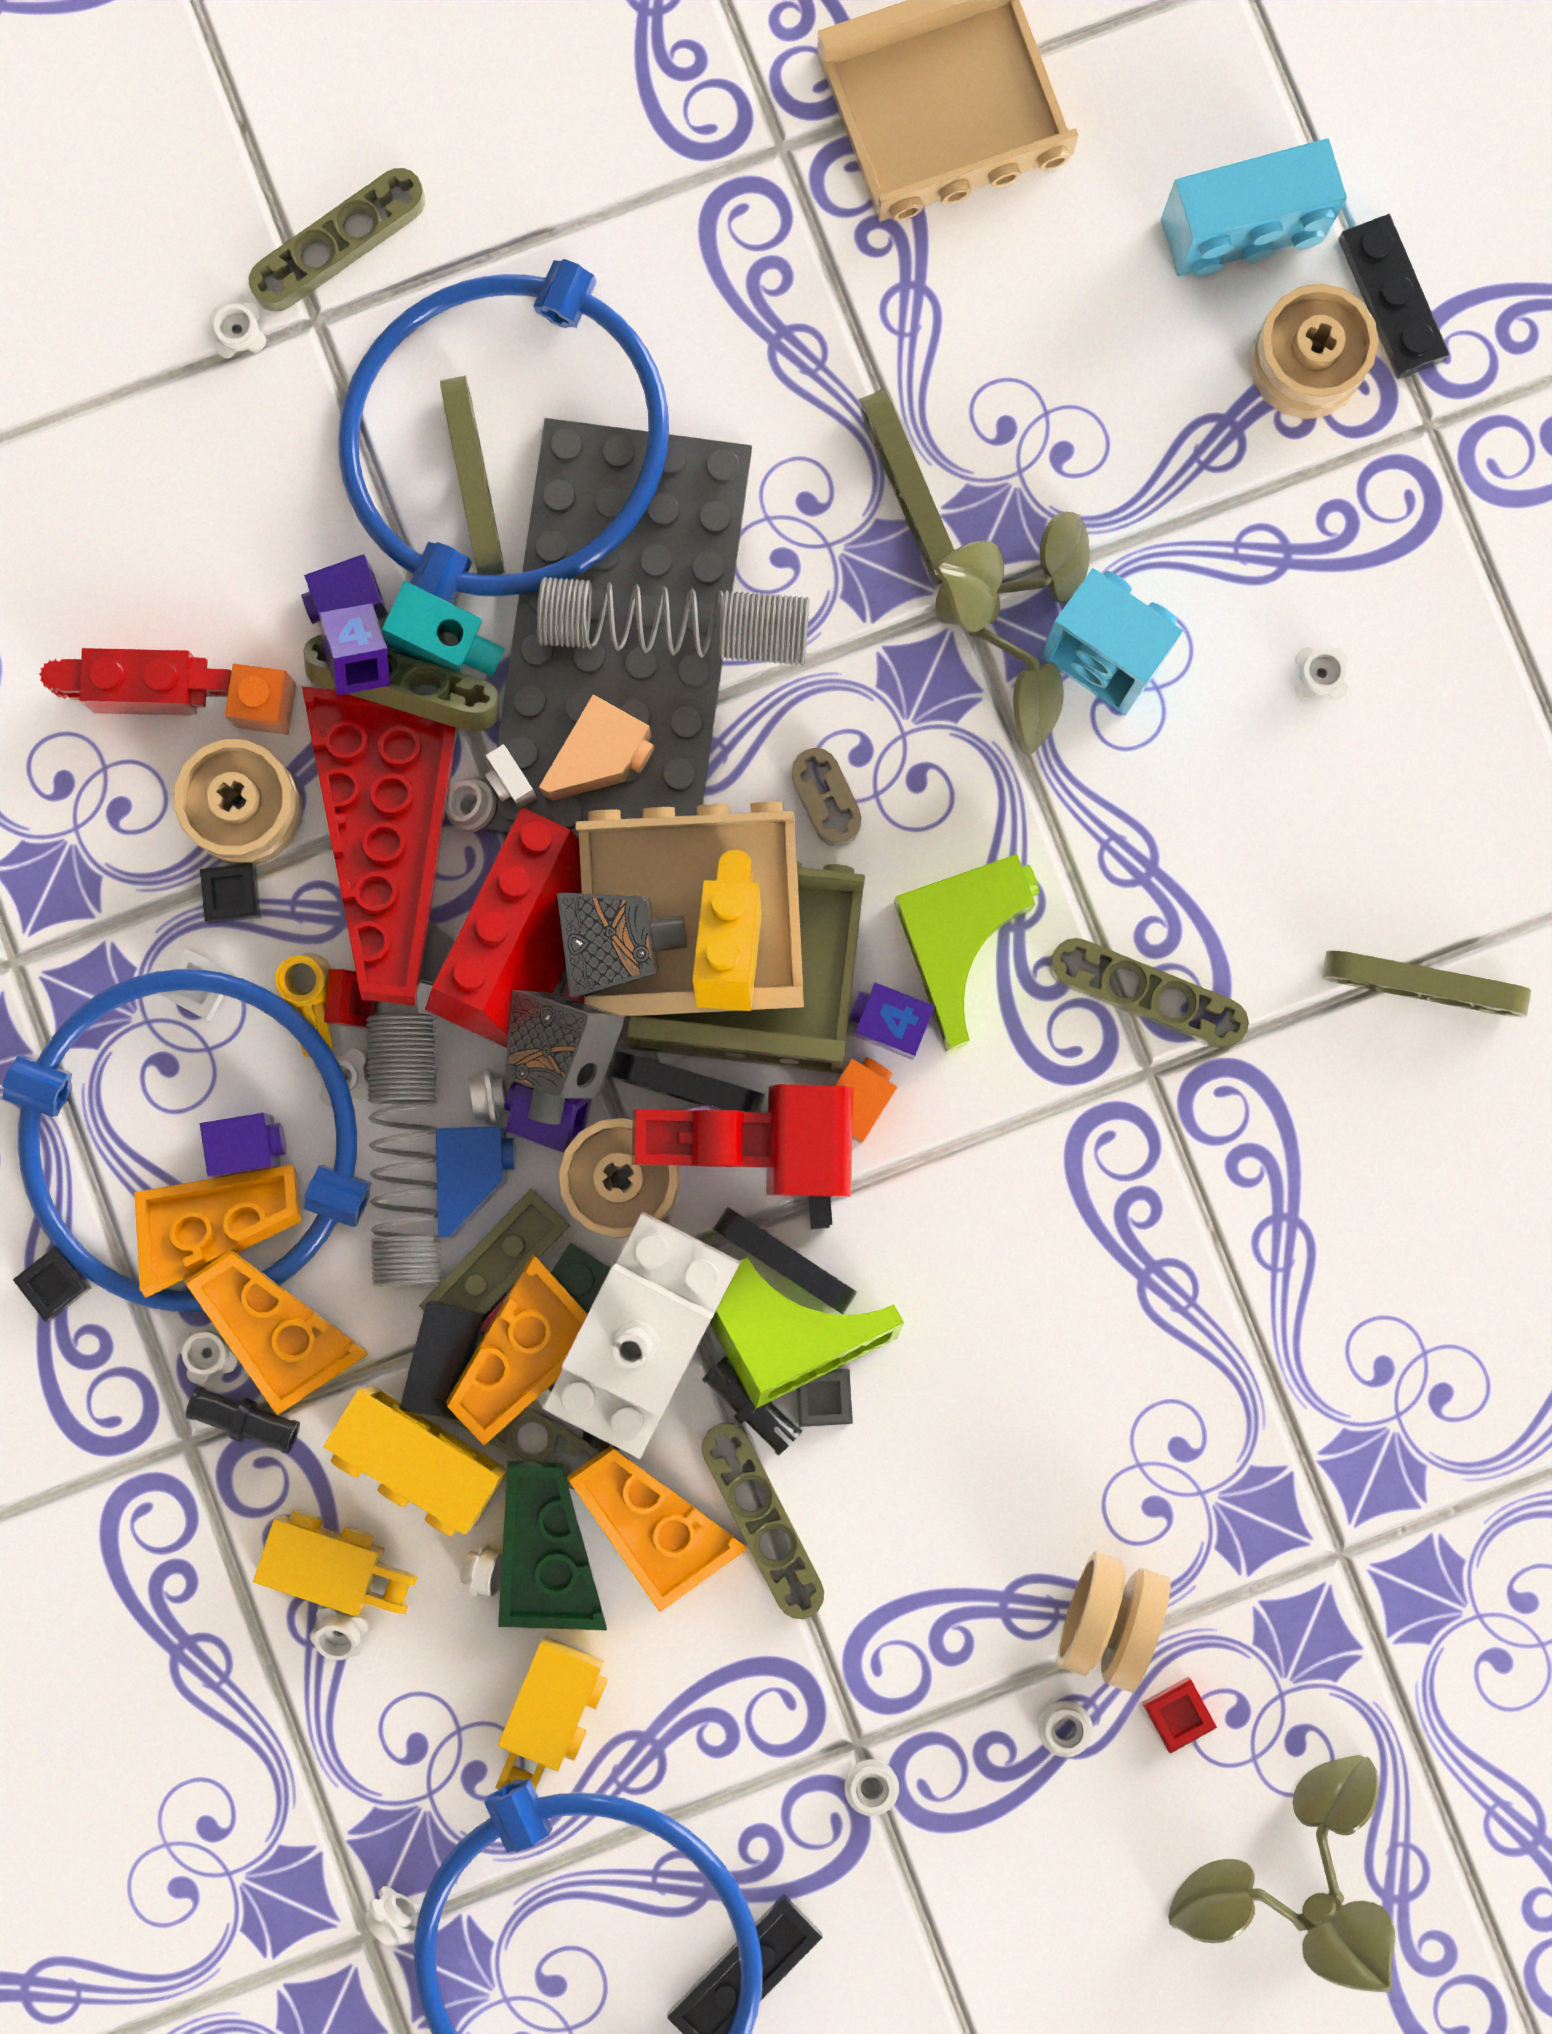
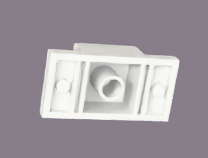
(640, 1334)

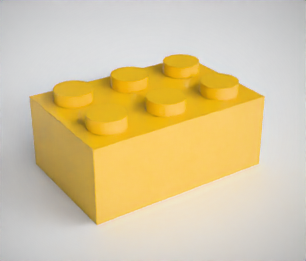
(414, 1461)

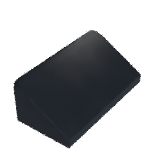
(439, 1357)

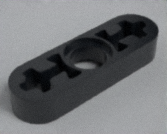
(684, 1084)
(785, 1260)

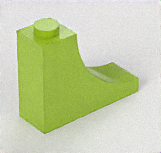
(952, 922)
(785, 1344)

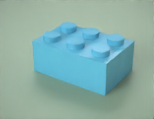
(1253, 208)
(1111, 639)

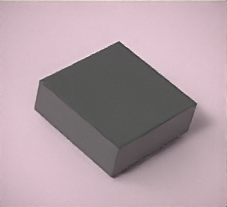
(826, 1400)

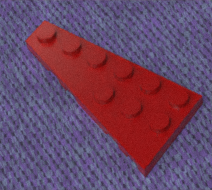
(385, 815)

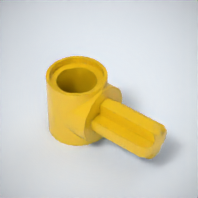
(310, 1004)

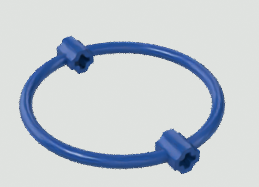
(562, 301)
(45, 1089)
(521, 1822)

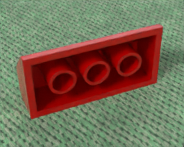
(511, 930)

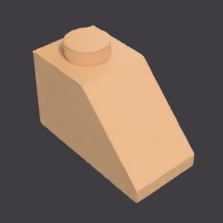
(598, 752)

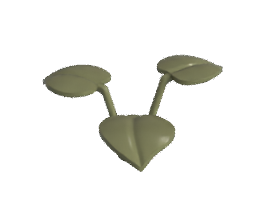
(971, 600)
(1344, 1942)

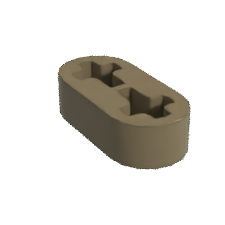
(837, 791)

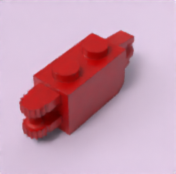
(136, 681)

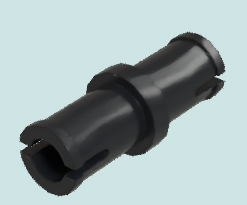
(242, 1419)
(760, 1419)

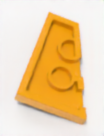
(199, 1221)
(271, 1331)
(518, 1353)
(652, 1527)

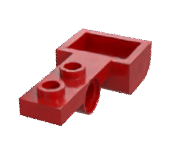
(799, 1140)

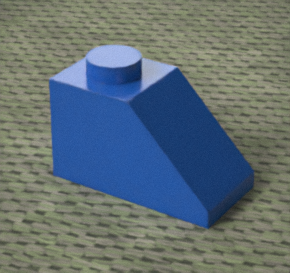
(469, 1172)

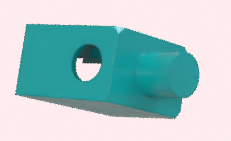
(419, 619)

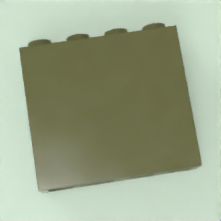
(783, 1037)

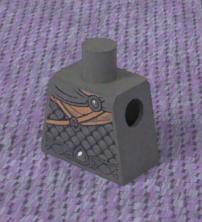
(613, 939)
(558, 1049)

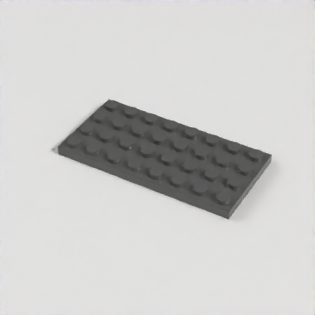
(680, 542)

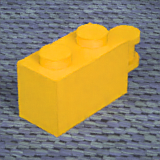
(728, 936)
(329, 1566)
(549, 1710)

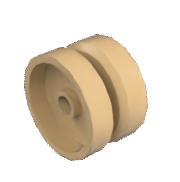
(1313, 351)
(212, 784)
(588, 1187)
(1113, 1622)

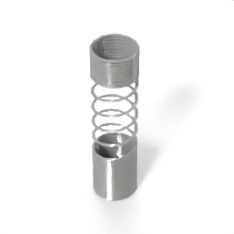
(750, 627)
(402, 1073)

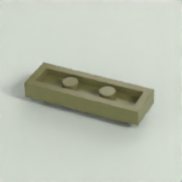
(501, 1255)

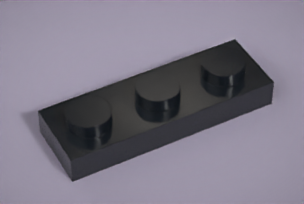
(1393, 296)
(711, 2002)

